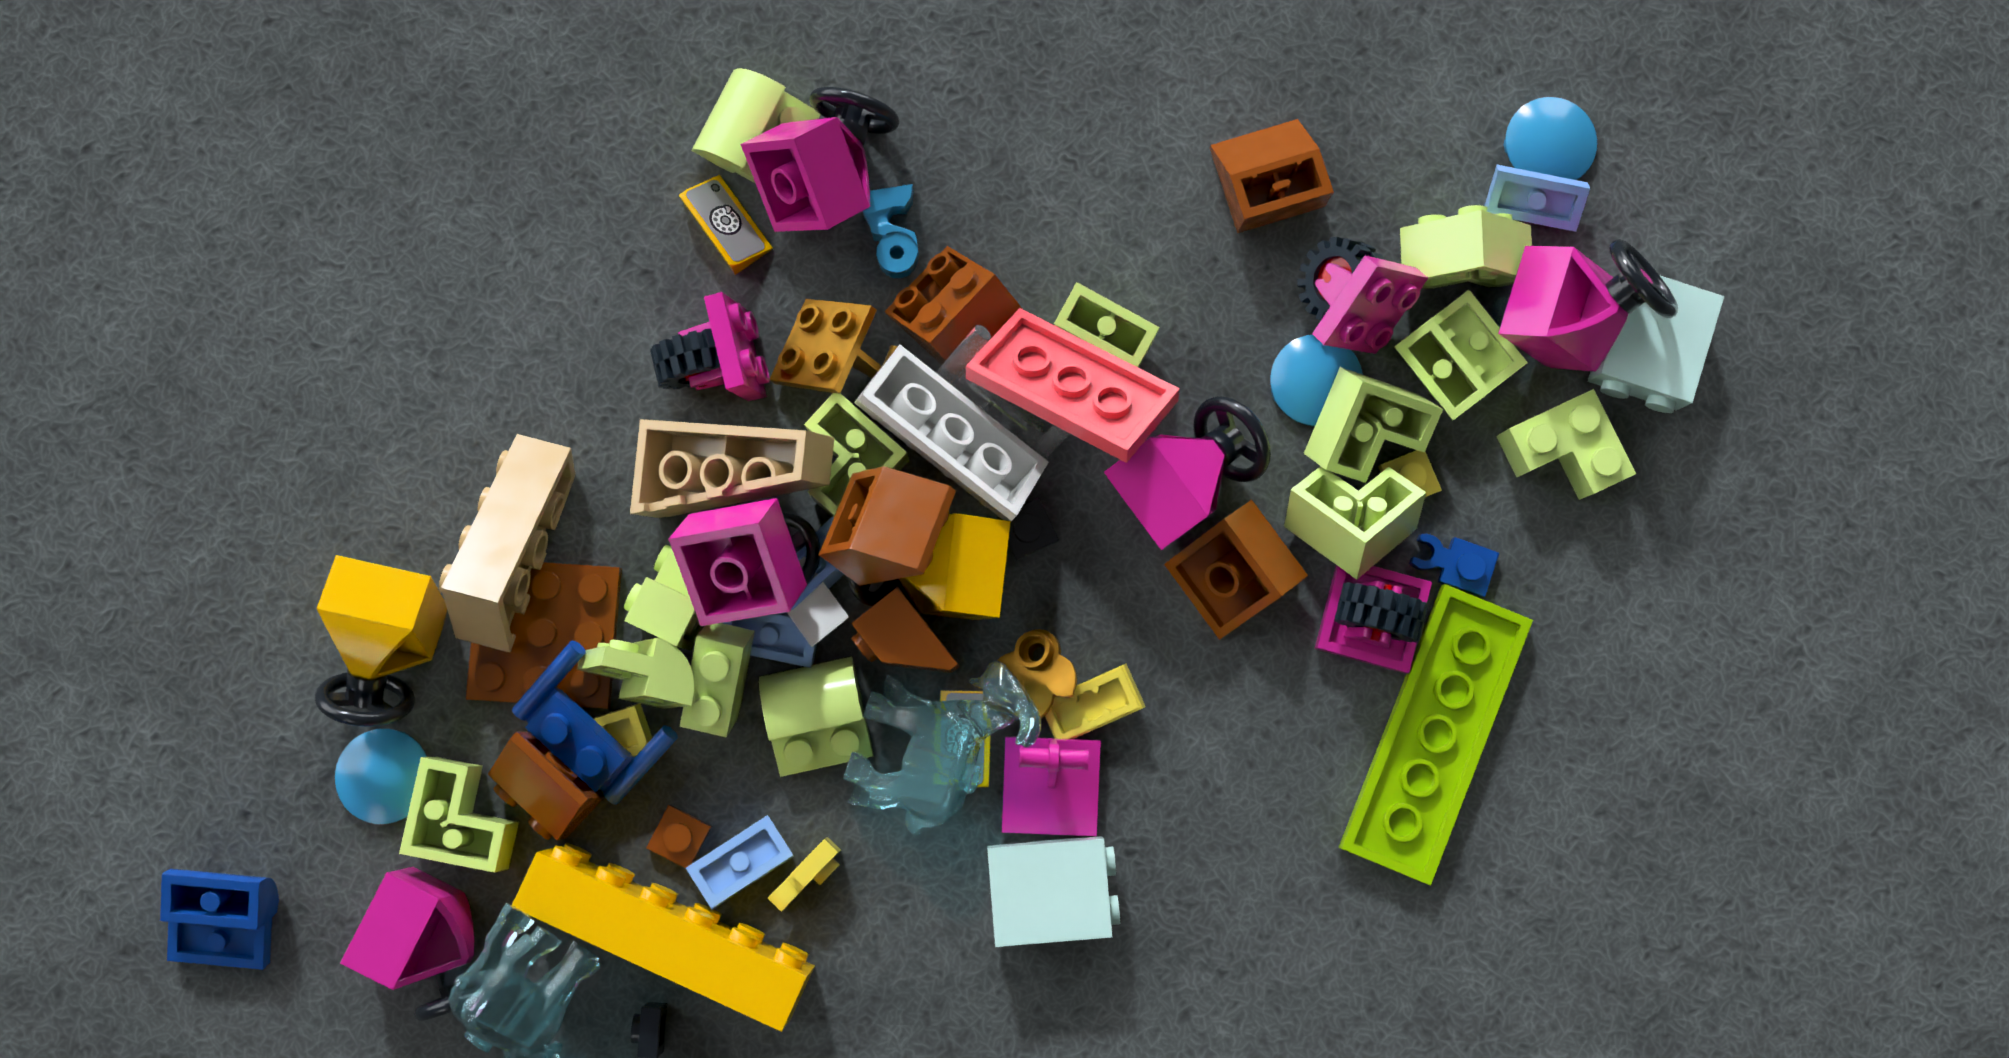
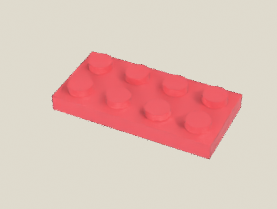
(1072, 384)

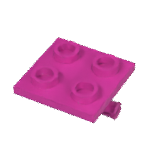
(1051, 787)

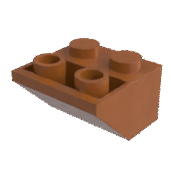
(1271, 175)
(950, 302)
(886, 525)

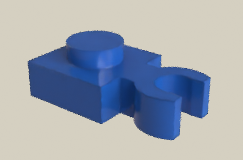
(1462, 564)

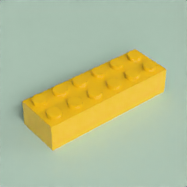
(663, 935)

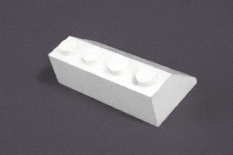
(952, 433)

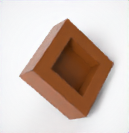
(679, 836)

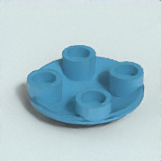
(1551, 138)
(1305, 375)
(378, 775)

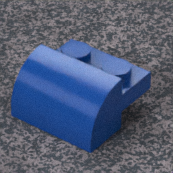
(218, 918)

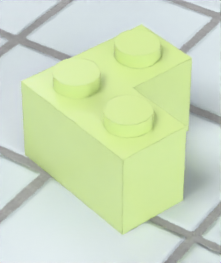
(1466, 247)
(1363, 415)
(1577, 436)
(857, 446)
(1351, 524)
(664, 604)
(443, 820)

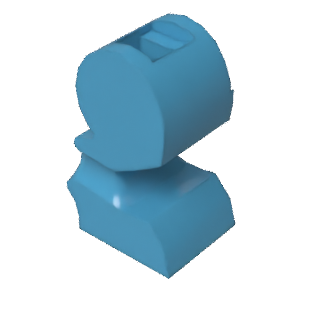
(897, 246)

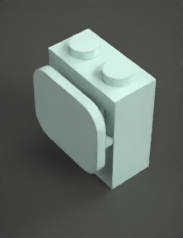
(1660, 355)
(1052, 891)

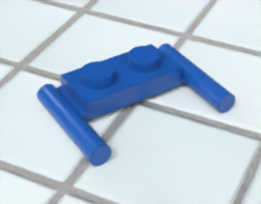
(579, 739)

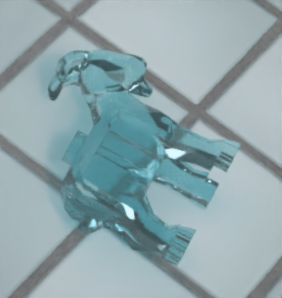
(943, 746)
(504, 1005)

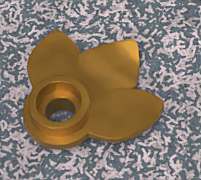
(1045, 677)

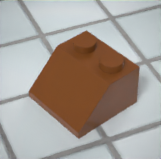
(1236, 569)
(900, 636)
(542, 786)

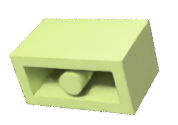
(719, 678)

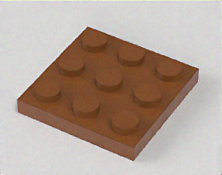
(563, 606)

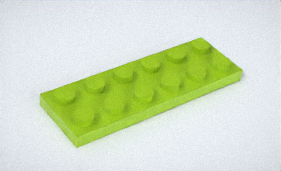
(1435, 734)

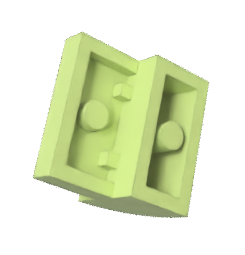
(743, 111)
(1106, 325)
(1460, 355)
(650, 669)
(814, 716)

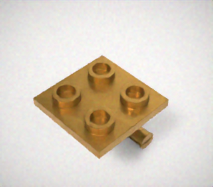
(826, 346)

